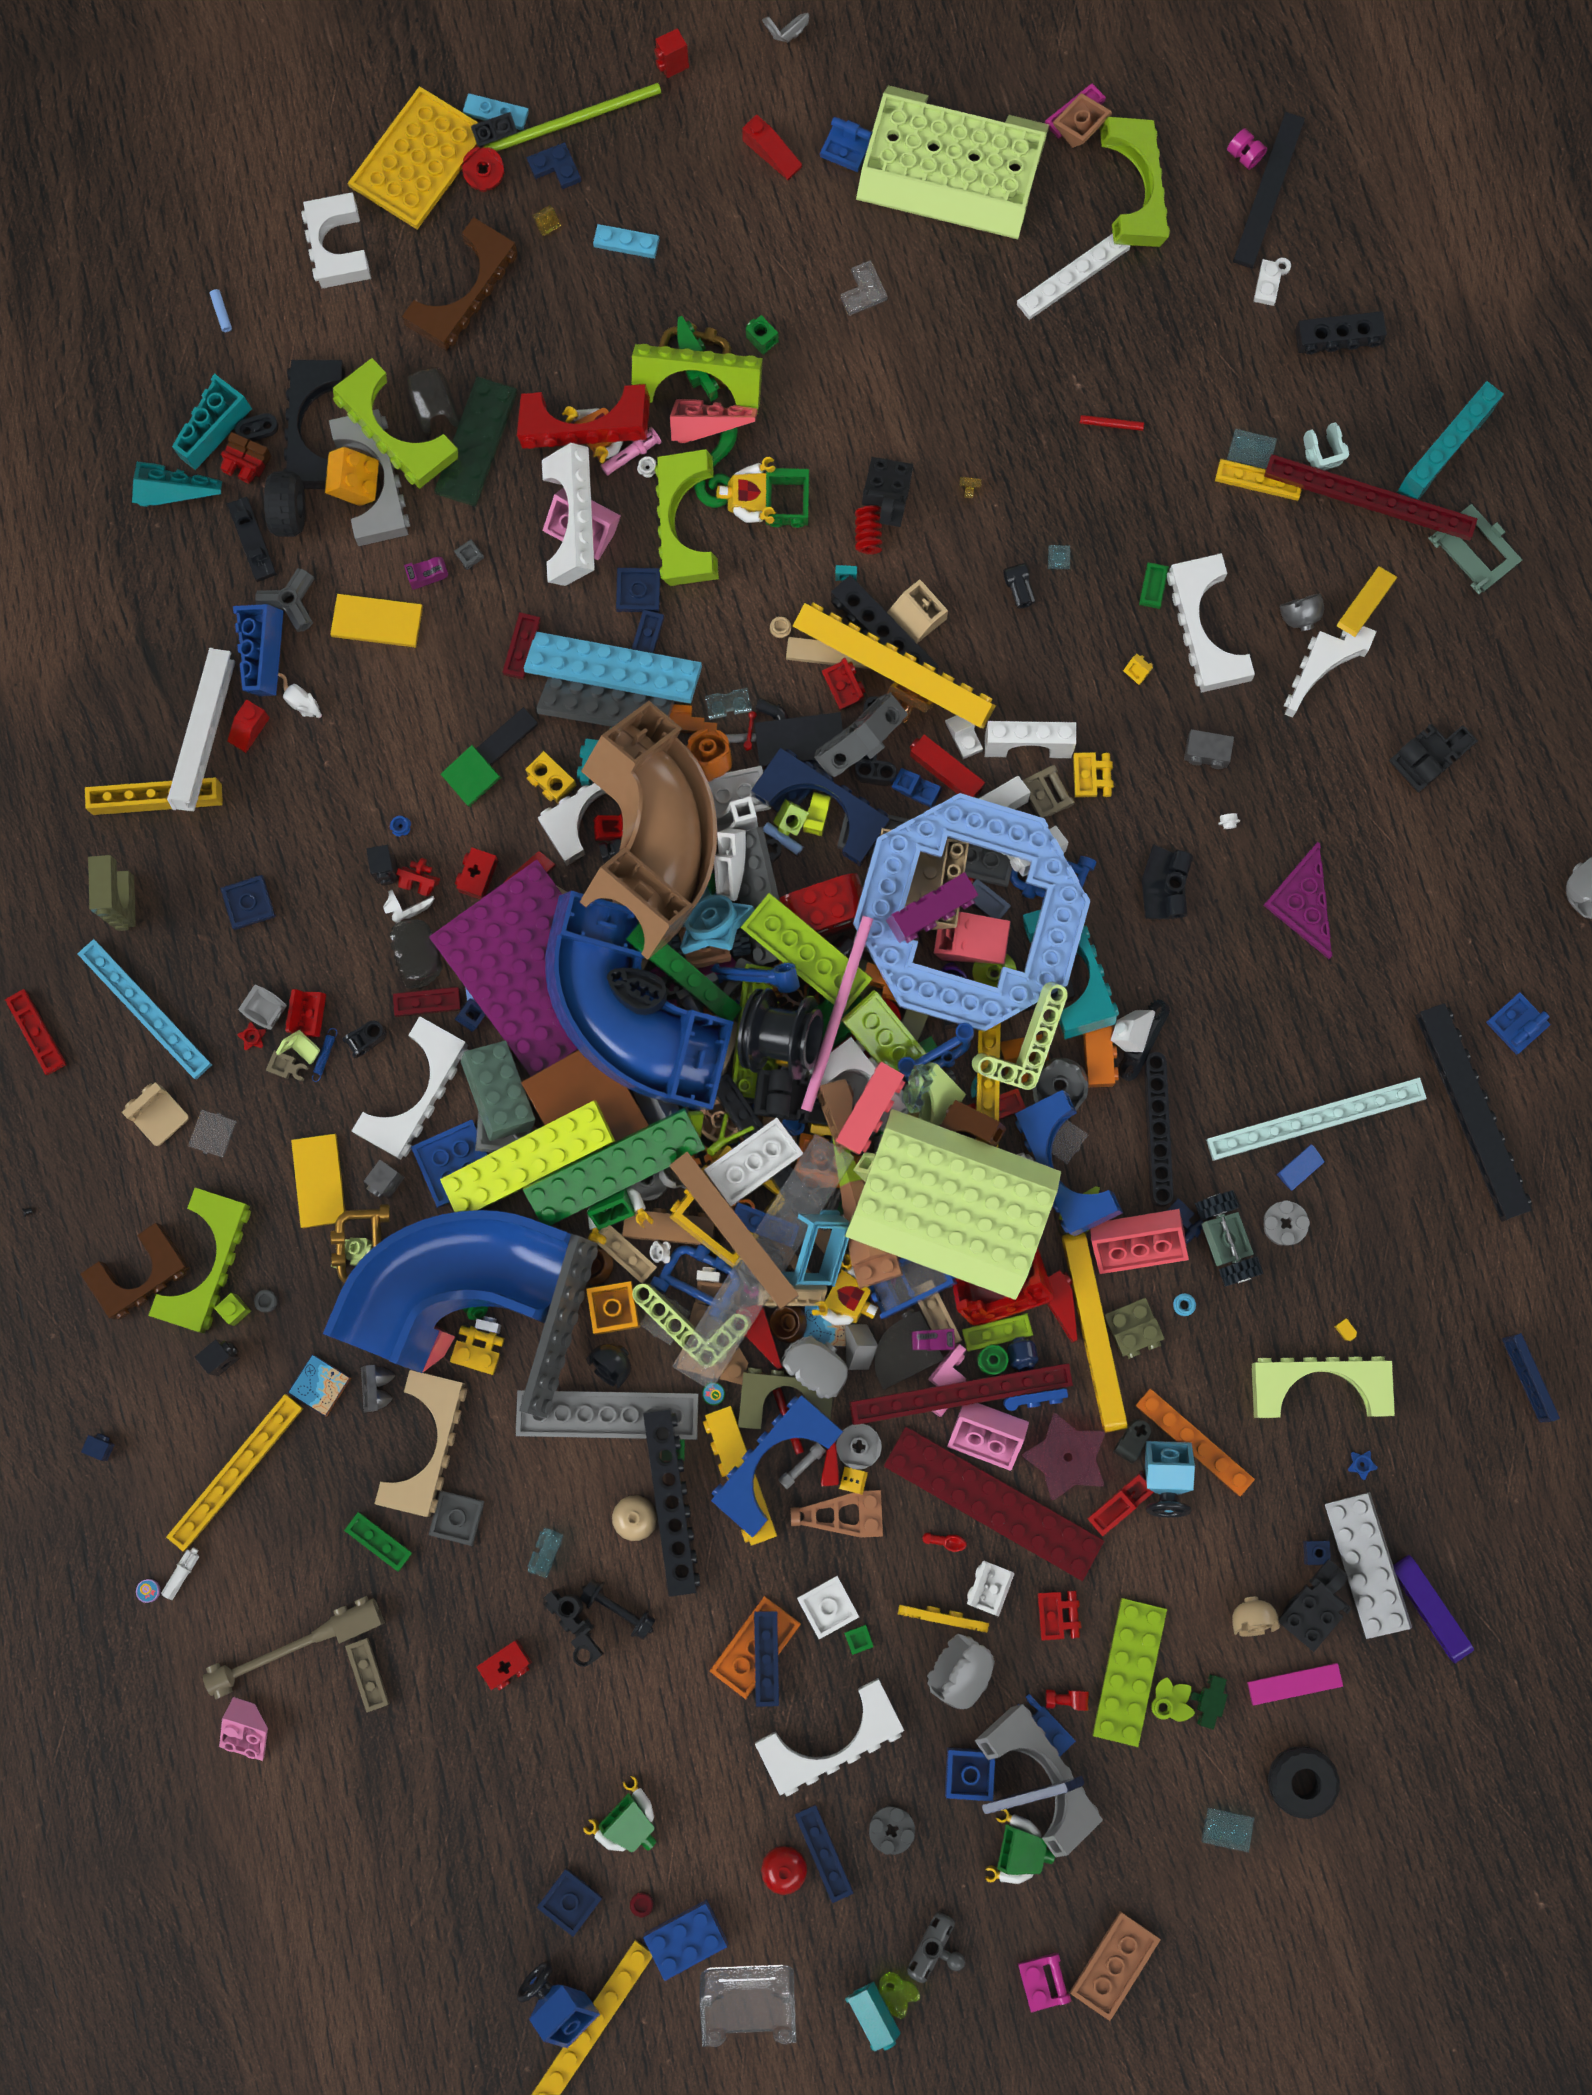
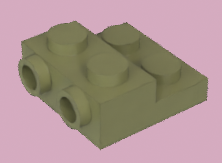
(1134, 1328)

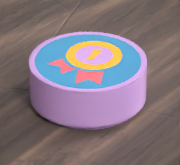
(148, 1590)

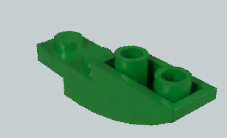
(687, 340)

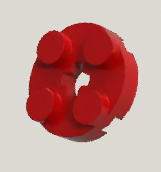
(483, 156)

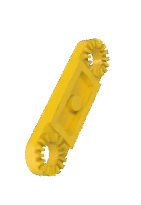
(933, 1614)

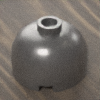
(1303, 612)

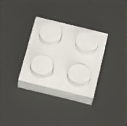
(828, 1607)

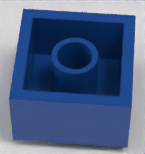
(969, 1775)

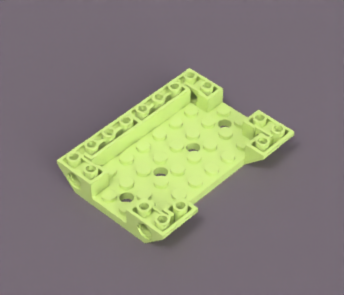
(946, 181)

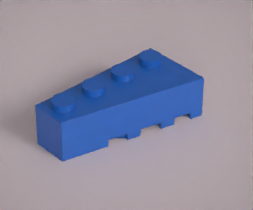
(259, 647)

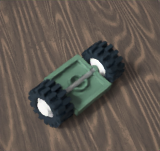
(1228, 1238)

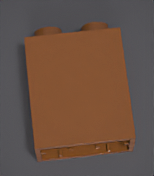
(578, 1082)

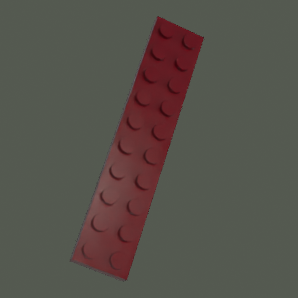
(994, 1503)

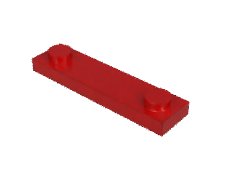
(35, 1032)

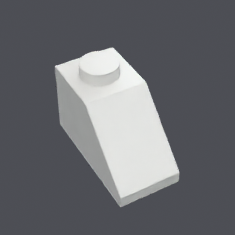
(1133, 1030)

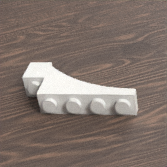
(1324, 656)

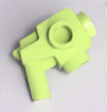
(356, 1249)

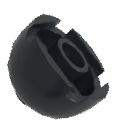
(610, 1363)

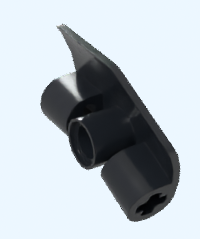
(1159, 897)

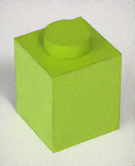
(232, 1309)

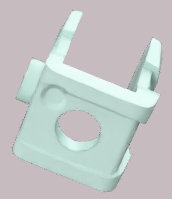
(1334, 438)

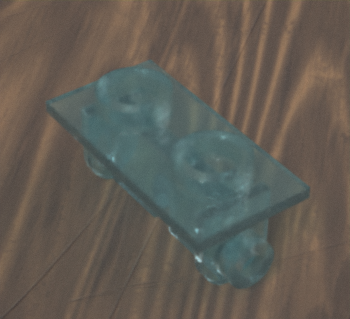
(548, 1543)

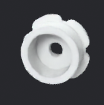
(647, 461)
(1229, 821)

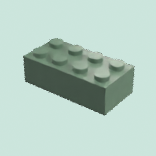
(497, 1090)

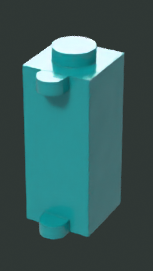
(874, 2017)

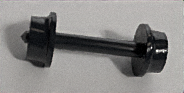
(592, 1593)

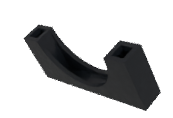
(307, 382)

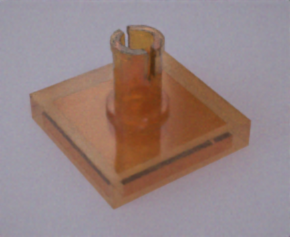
(910, 699)

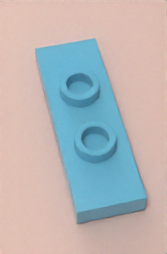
(486, 108)

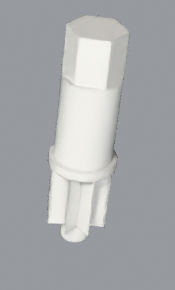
(183, 1568)

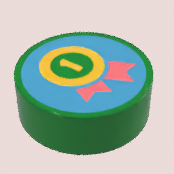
(715, 1396)

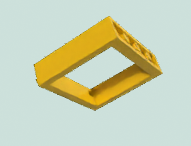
(680, 1206)

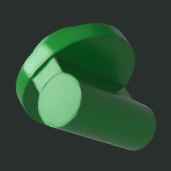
(475, 1312)

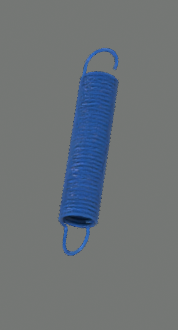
(324, 1054)

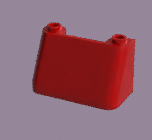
(985, 1306)

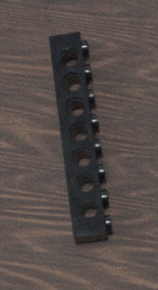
(676, 1583)

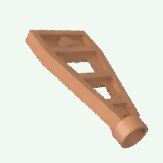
(869, 1514)

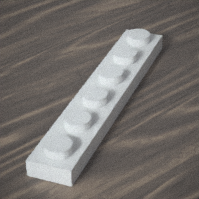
(1070, 277)

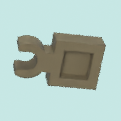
(283, 1066)

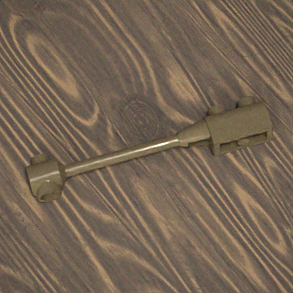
(344, 1625)

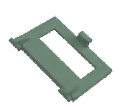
(1469, 561)

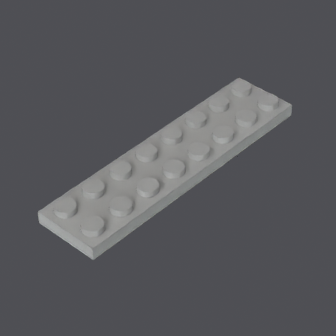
(608, 1415)

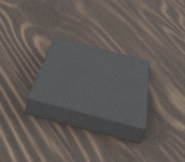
(456, 1518)

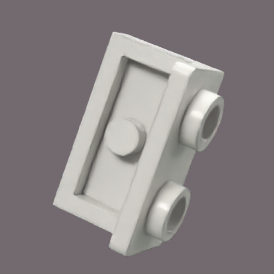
(990, 1588)

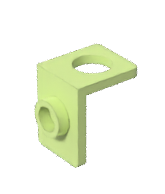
(301, 1045)

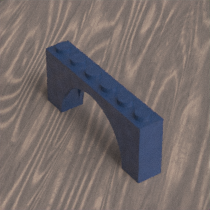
(789, 774)

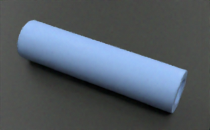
(220, 310)
(785, 840)

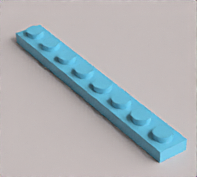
(144, 1009)

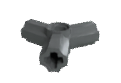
(295, 588)

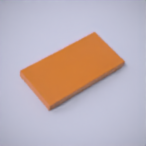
(737, 1661)

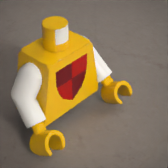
(748, 493)
(846, 1299)

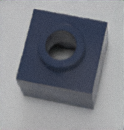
(472, 1008)
(98, 1447)
(1309, 1552)

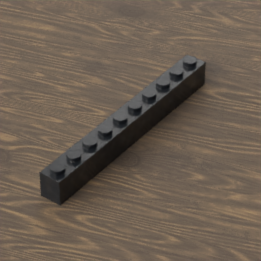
(1473, 1112)

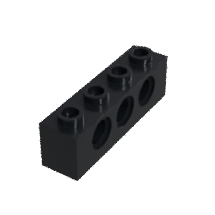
(1372, 323)

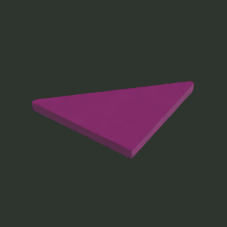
(1303, 903)

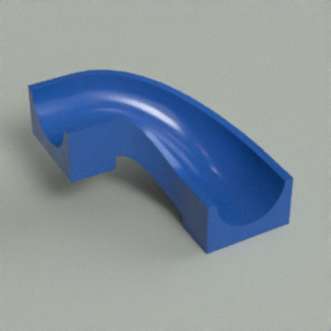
(661, 1055)
(441, 1268)

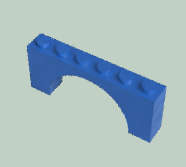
(1040, 1125)
(737, 1494)

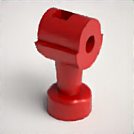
(1076, 1699)

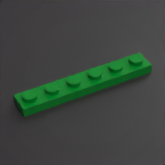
(688, 977)

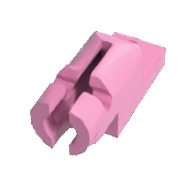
(946, 1374)

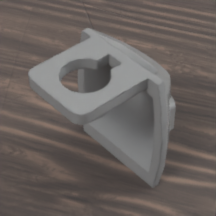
(790, 31)
(262, 1007)

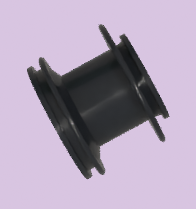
(779, 1033)

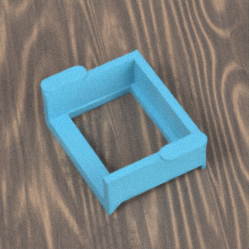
(833, 1254)

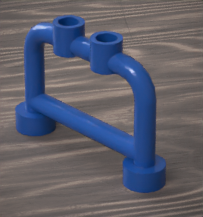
(1029, 891)
(964, 1035)
(701, 1254)

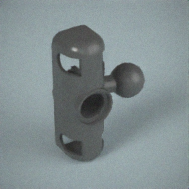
(927, 1961)

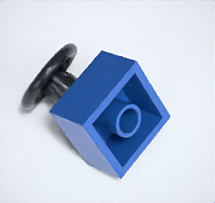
(560, 2011)

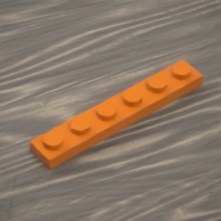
(1203, 1449)

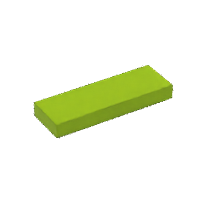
(997, 1332)

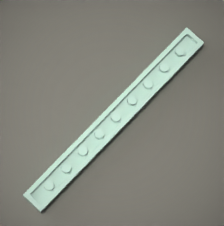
(1316, 1119)

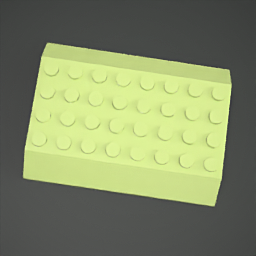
(954, 1204)

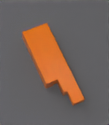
(683, 717)

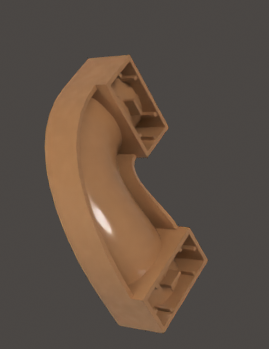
(666, 824)

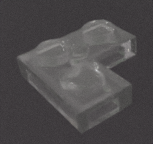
(869, 289)

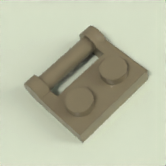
(1042, 797)

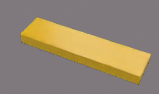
(1253, 479)
(1366, 601)

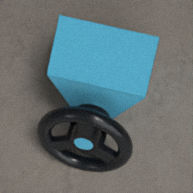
(1169, 1474)

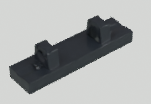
(252, 539)

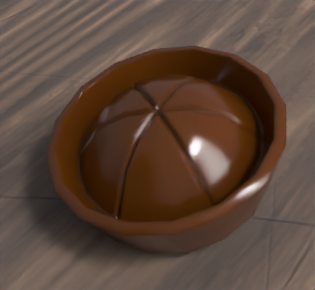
(601, 1267)
(788, 1323)

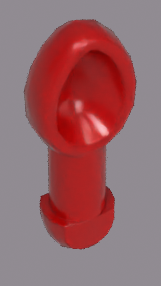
(950, 1542)

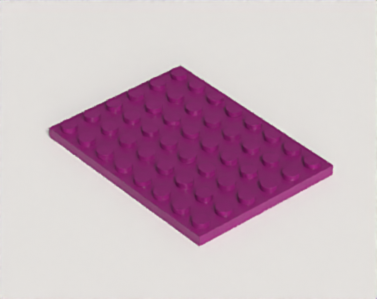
(501, 961)

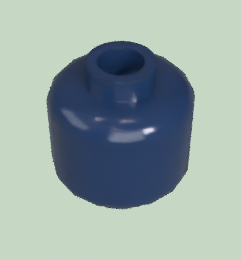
(1022, 1354)

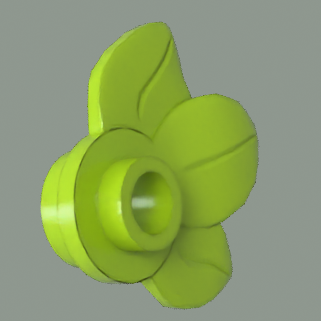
(1175, 1698)

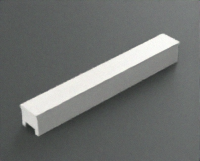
(201, 730)

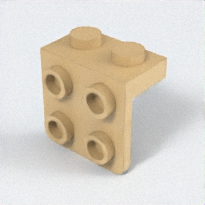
(156, 1113)

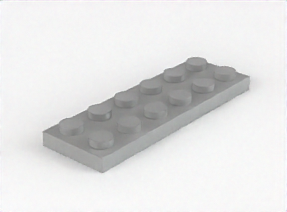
(1368, 1565)

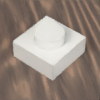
(708, 1274)
(488, 1324)

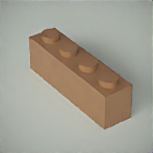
(666, 1229)

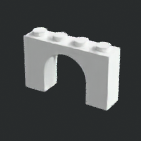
(321, 217)
(1004, 735)
(1014, 795)
(850, 1058)

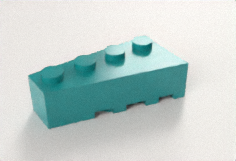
(210, 422)

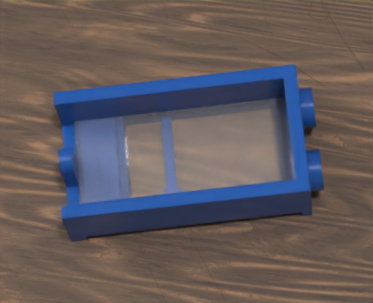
(914, 1286)

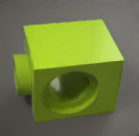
(789, 808)

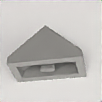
(859, 1346)

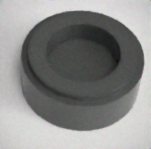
(265, 1301)

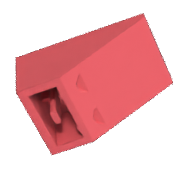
(974, 940)

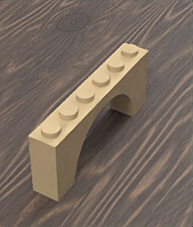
(419, 1492)

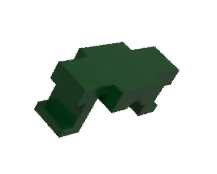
(1211, 1701)

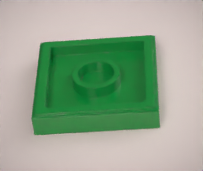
(470, 775)

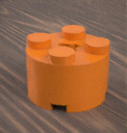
(711, 752)

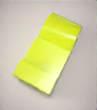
(817, 814)

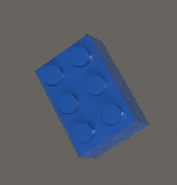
(685, 1940)

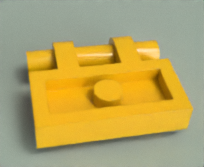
(1086, 778)
(475, 1357)

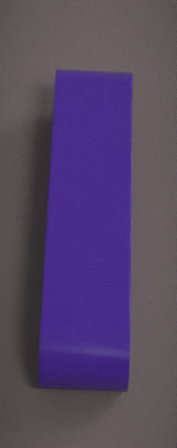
(1432, 1609)

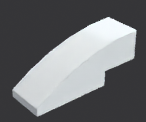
(730, 862)

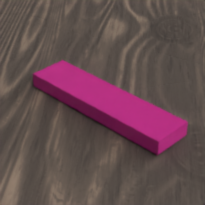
(1294, 1684)

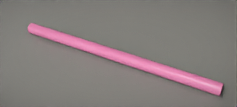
(837, 1013)

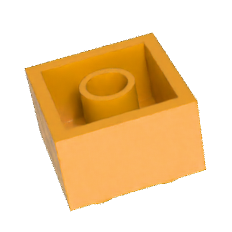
(351, 476)
(612, 1308)

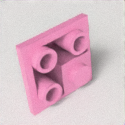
(243, 1730)

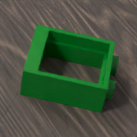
(788, 476)

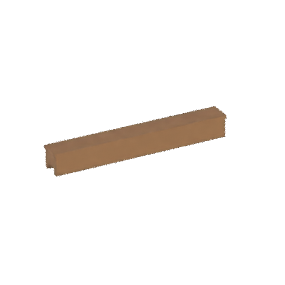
(734, 1230)

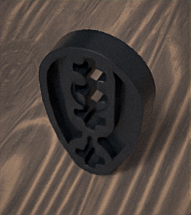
(633, 979)

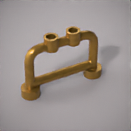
(709, 337)
(338, 1236)

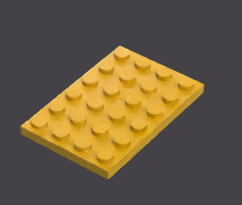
(416, 158)

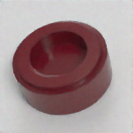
(641, 1904)

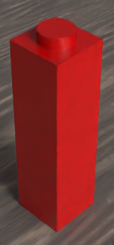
(945, 767)

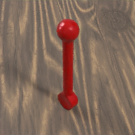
(748, 745)

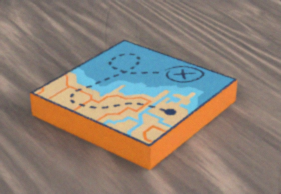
(823, 1330)
(319, 1385)

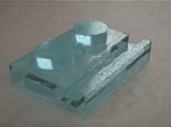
(1251, 449)
(1228, 1829)

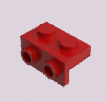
(843, 684)
(305, 1012)

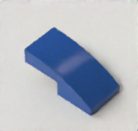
(916, 788)

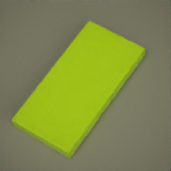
(881, 1032)

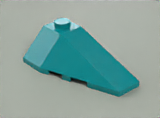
(158, 486)

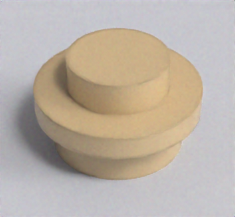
(780, 627)

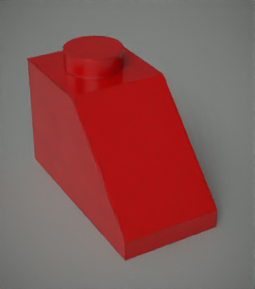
(247, 725)

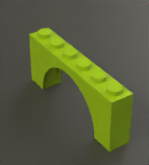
(1138, 143)
(737, 372)
(417, 460)
(676, 476)
(195, 1307)

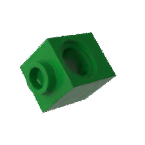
(764, 342)

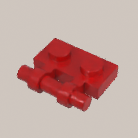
(1051, 1615)

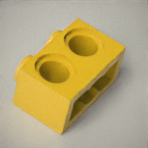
(554, 775)

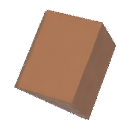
(1081, 120)

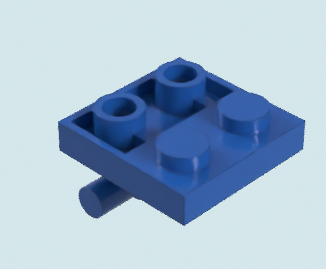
(846, 144)
(1518, 1023)

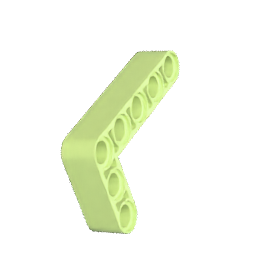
(1030, 1043)
(666, 1319)

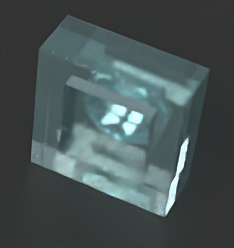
(1058, 557)

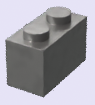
(1208, 749)

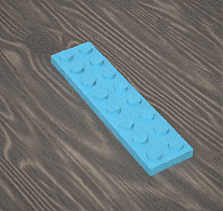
(613, 667)

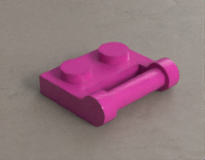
(1036, 1983)

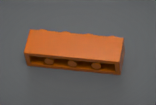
(1099, 1057)

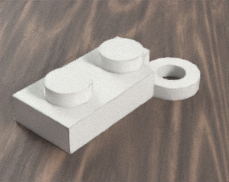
(1269, 280)

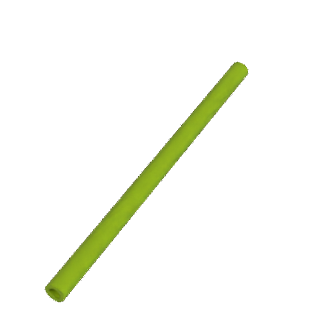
(574, 118)

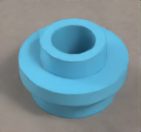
(1191, 1304)

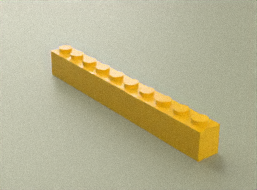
(894, 665)

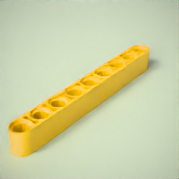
(1094, 1332)

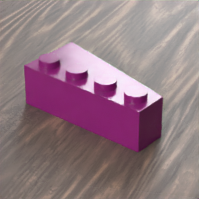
(931, 908)

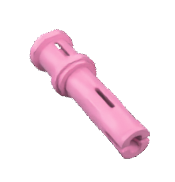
(627, 454)

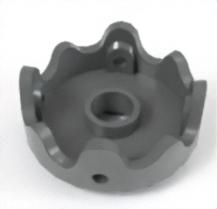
(1065, 1070)

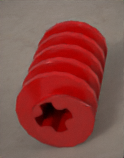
(866, 530)

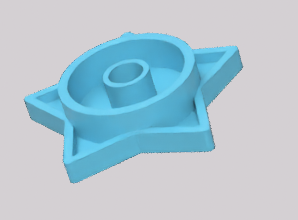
(714, 923)

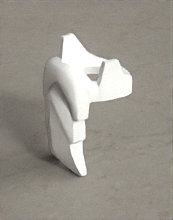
(393, 905)

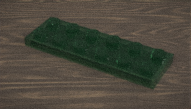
(476, 441)

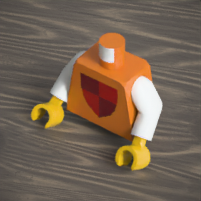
(600, 450)

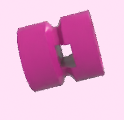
(1241, 144)

